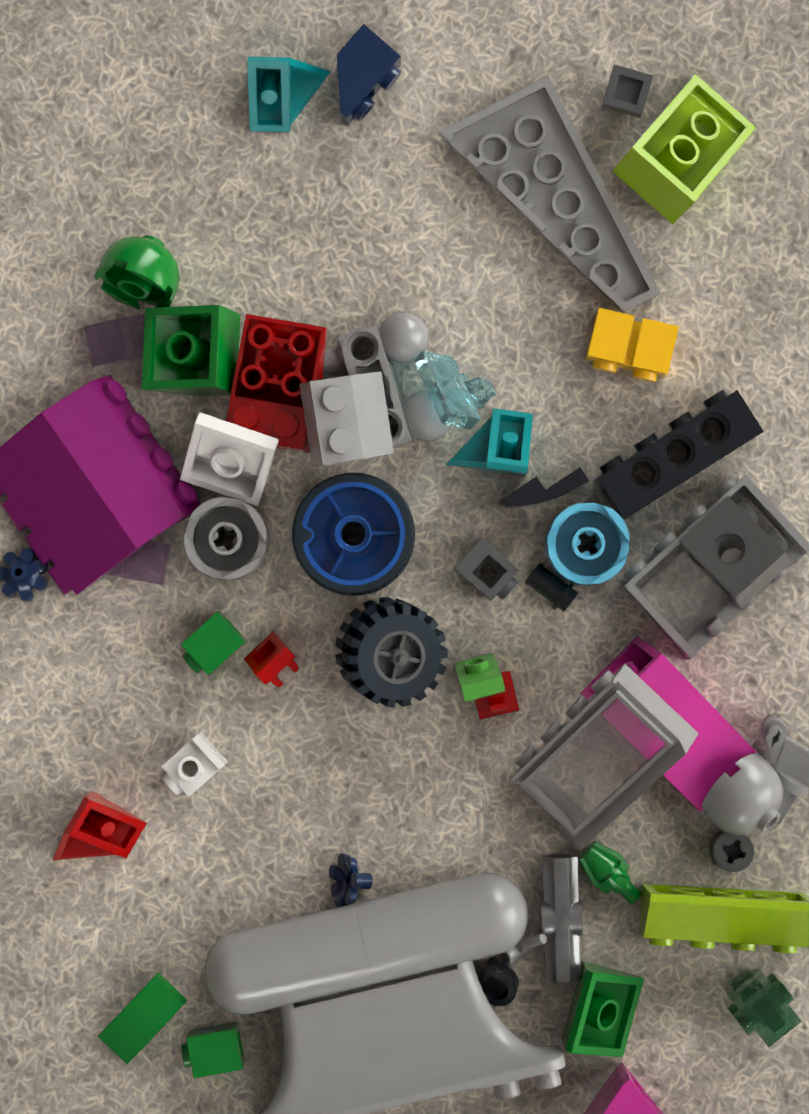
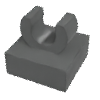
(627, 91)

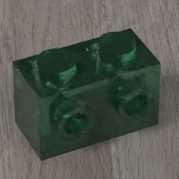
(762, 1005)

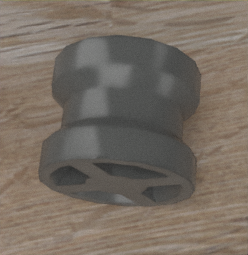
(724, 846)

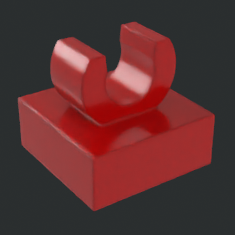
(270, 658)
(498, 703)

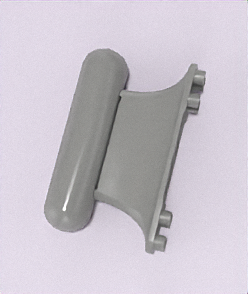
(385, 998)

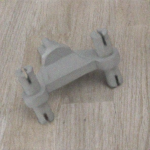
(788, 759)

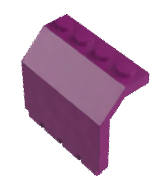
(90, 484)

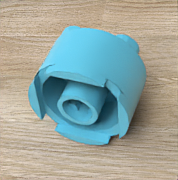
(610, 546)

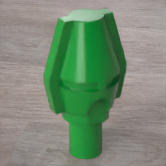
(608, 871)

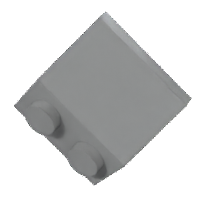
(346, 418)

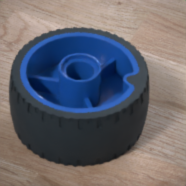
(387, 538)

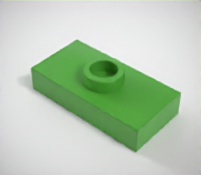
(479, 677)

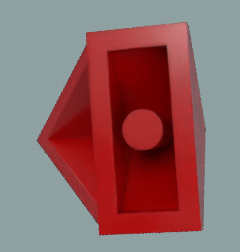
(99, 830)

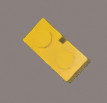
(631, 345)

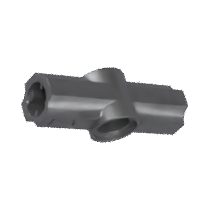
(561, 918)

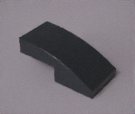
(534, 492)

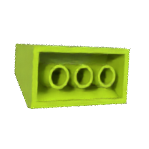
(724, 916)

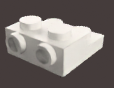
(229, 459)

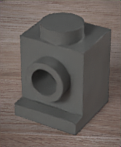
(480, 555)

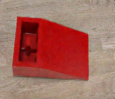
(267, 377)

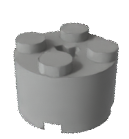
(204, 532)

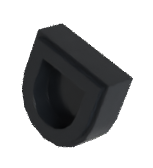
(498, 983)

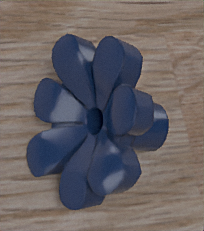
(30, 575)
(347, 880)

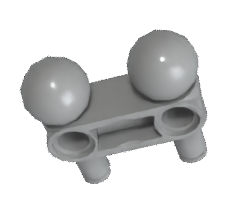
(399, 340)

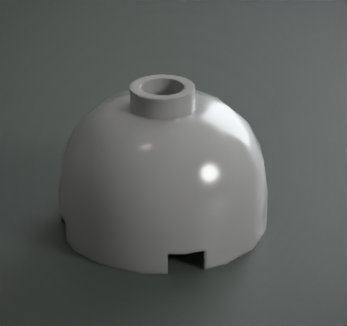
(747, 799)

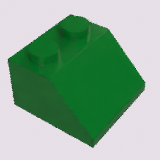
(190, 350)

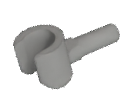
(522, 946)

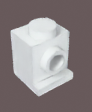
(203, 754)

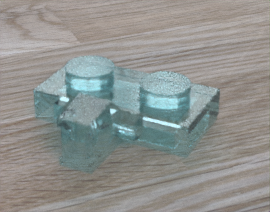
(452, 392)

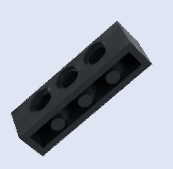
(736, 427)

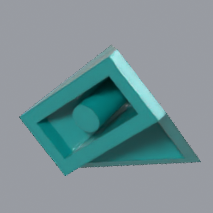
(280, 91)
(499, 445)

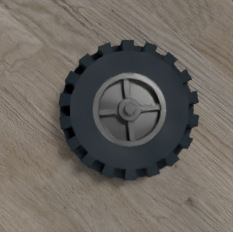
(391, 652)

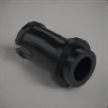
(552, 587)

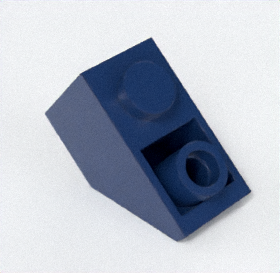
(364, 68)

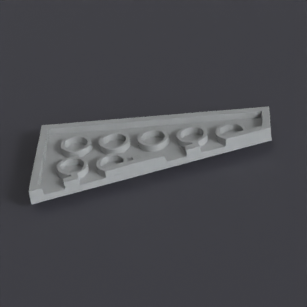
(545, 173)

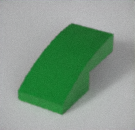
(142, 1018)

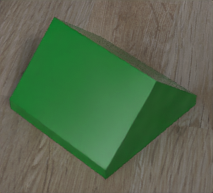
(601, 1011)

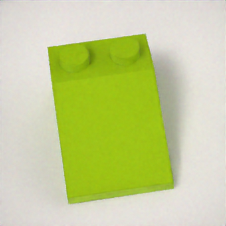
(684, 149)

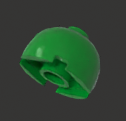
(139, 271)

